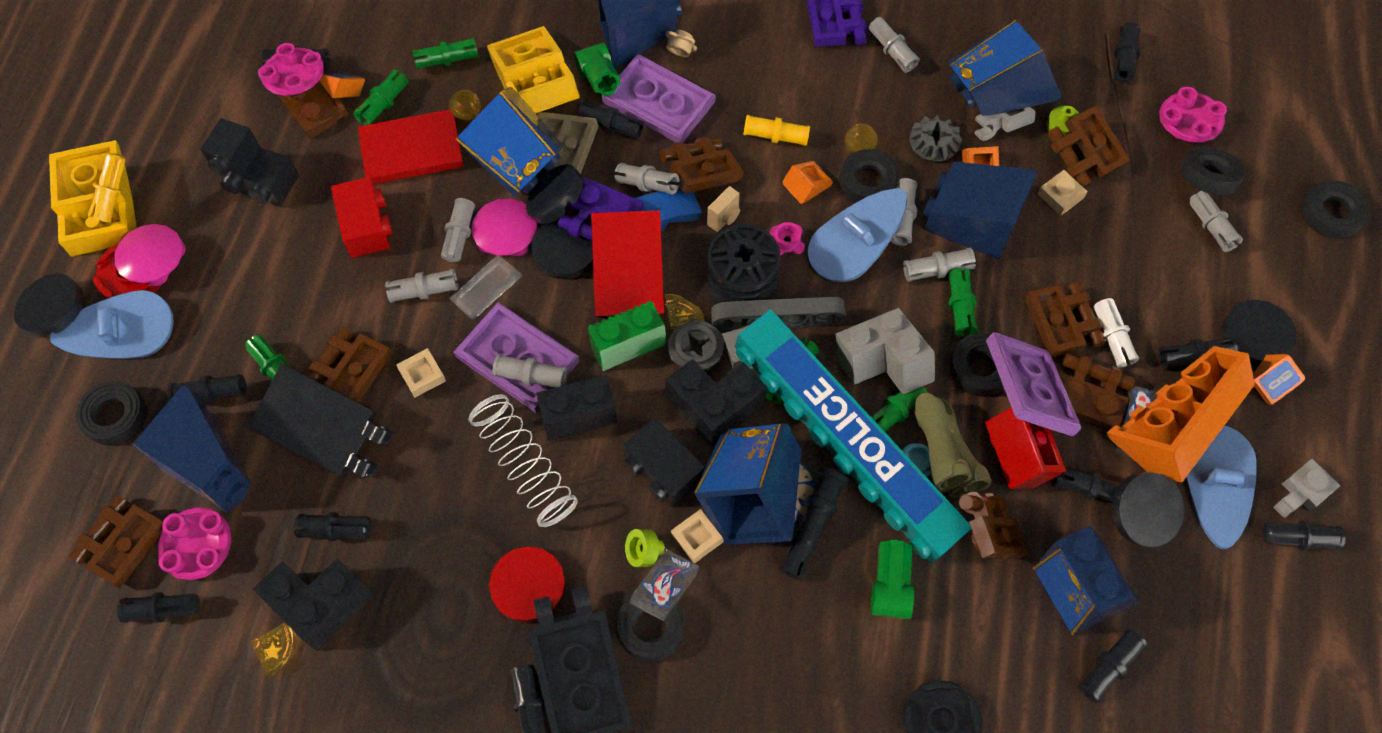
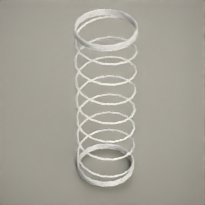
(474, 412)

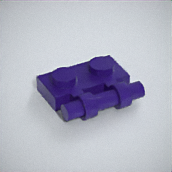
(830, 27)
(596, 199)

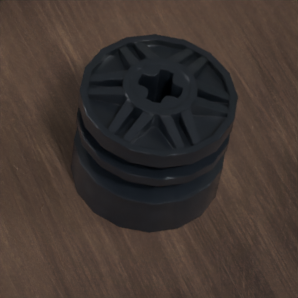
(743, 265)

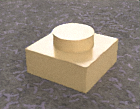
(1062, 192)
(724, 209)
(421, 372)
(697, 536)

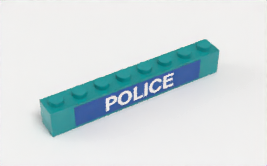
(851, 437)

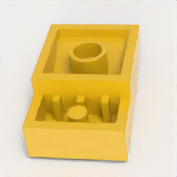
(534, 69)
(72, 195)

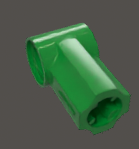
(597, 67)
(892, 591)

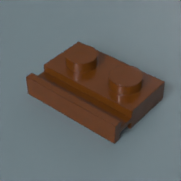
(314, 109)

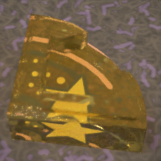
(681, 311)
(274, 648)

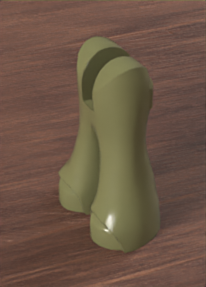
(950, 460)

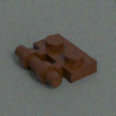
(1095, 141)
(703, 171)
(1057, 322)
(356, 369)
(1092, 403)
(993, 531)
(125, 545)

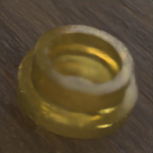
(465, 105)
(860, 137)

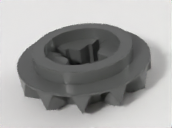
(922, 139)
(701, 333)

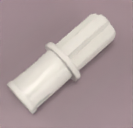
(1116, 332)

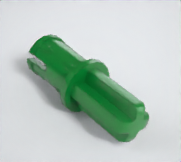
(264, 355)

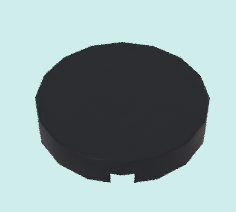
(553, 193)
(560, 253)
(48, 305)
(1260, 330)
(1148, 509)
(940, 708)

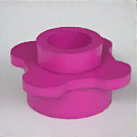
(790, 231)

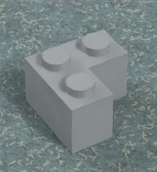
(889, 346)

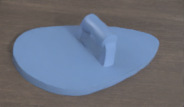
(857, 236)
(119, 327)
(1224, 487)

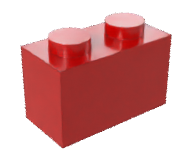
(360, 216)
(1024, 451)

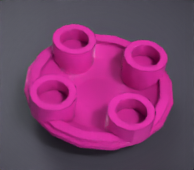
(291, 70)
(1192, 116)
(503, 228)
(149, 254)
(193, 543)

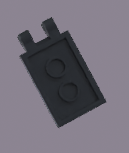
(318, 423)
(578, 669)

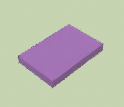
(660, 99)
(512, 337)
(1033, 384)

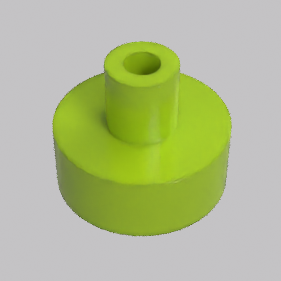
(1059, 117)
(643, 547)

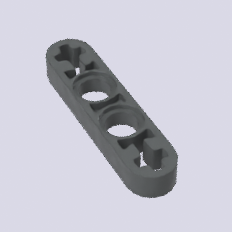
(792, 312)

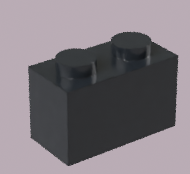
(577, 407)
(662, 463)

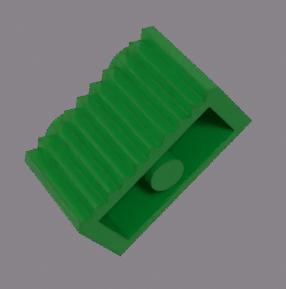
(627, 335)

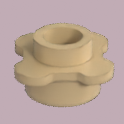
(680, 43)

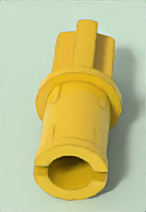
(107, 189)

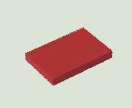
(410, 147)
(627, 261)

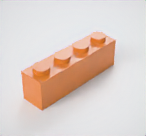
(1187, 415)

